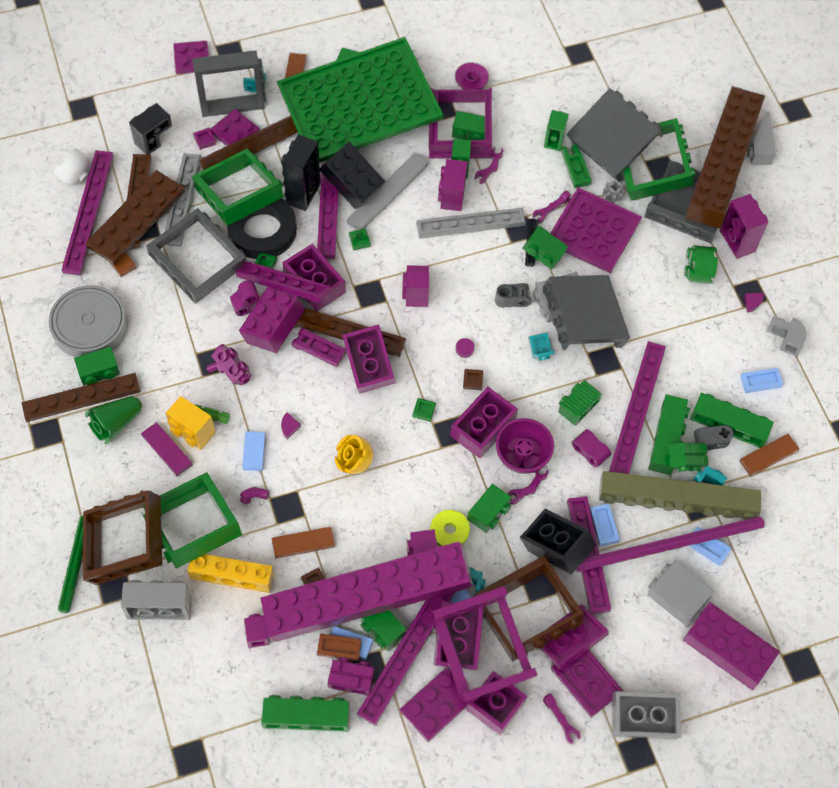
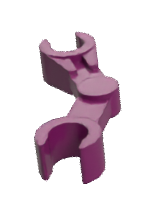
(485, 173)
(531, 489)

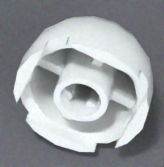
(73, 168)

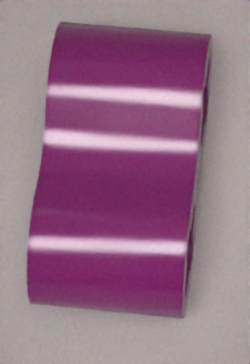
(244, 298)
(591, 448)

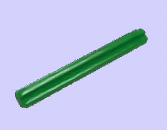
(72, 570)

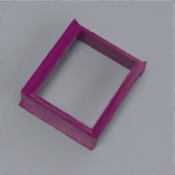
(478, 148)
(440, 615)

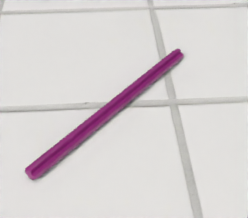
(671, 543)

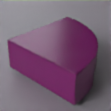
(753, 301)
(289, 425)

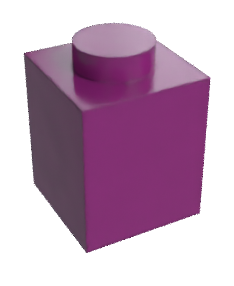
(256, 631)

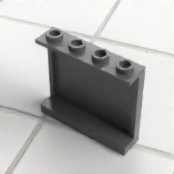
(614, 133)
(672, 206)
(585, 310)

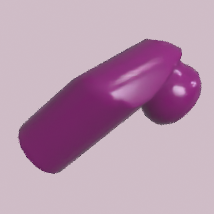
(247, 494)

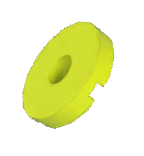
(454, 519)

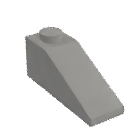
(762, 147)

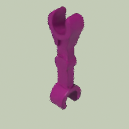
(564, 198)
(550, 703)

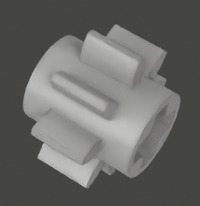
(614, 191)

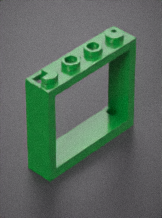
(669, 183)
(246, 205)
(209, 542)

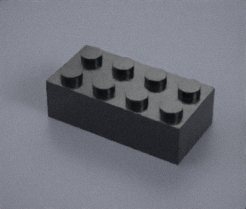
(301, 172)

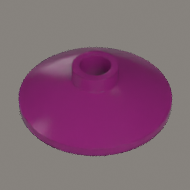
(471, 76)

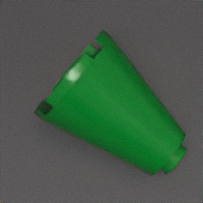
(113, 417)

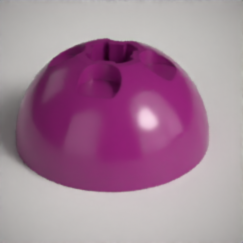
(527, 437)

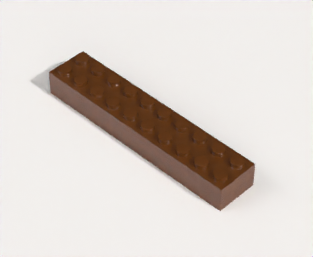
(725, 157)

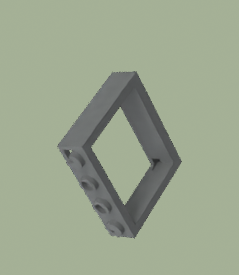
(229, 63)
(176, 275)

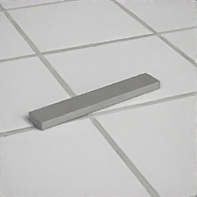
(387, 192)
(181, 207)
(470, 223)

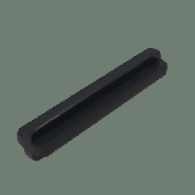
(532, 225)

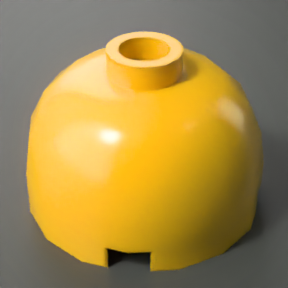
(354, 454)

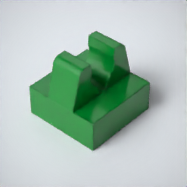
(359, 239)

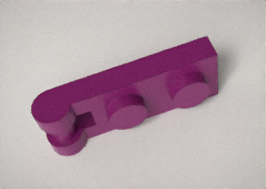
(319, 347)

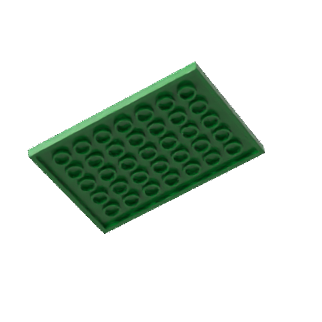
(360, 98)

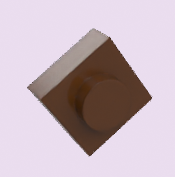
(473, 379)
(313, 576)

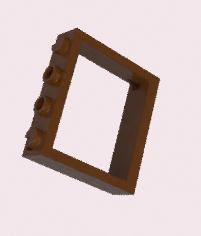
(92, 520)
(516, 580)

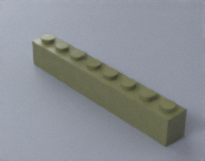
(679, 495)

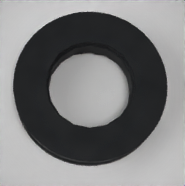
(272, 245)

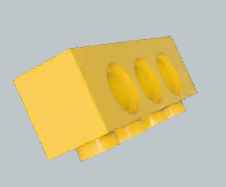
(231, 573)

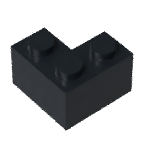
(148, 127)

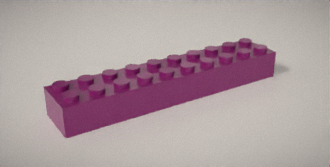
(366, 592)

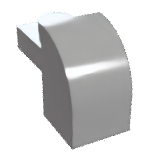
(793, 334)

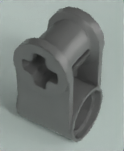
(515, 295)
(712, 437)

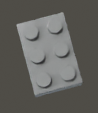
(156, 600)
(646, 715)

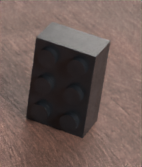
(352, 175)
(558, 540)

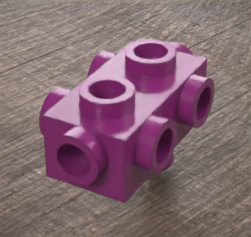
(227, 362)

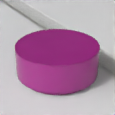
(464, 348)

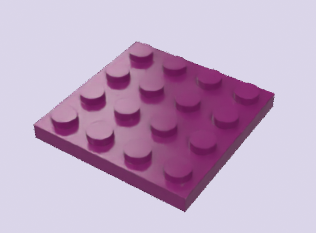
(595, 229)

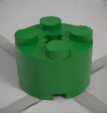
(701, 264)

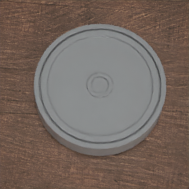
(87, 320)

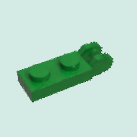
(576, 167)

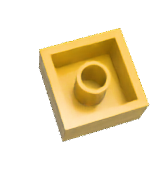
(190, 423)

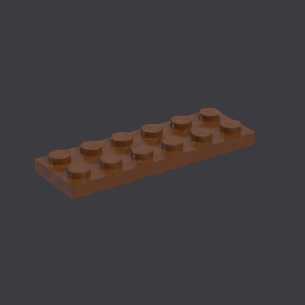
(135, 217)

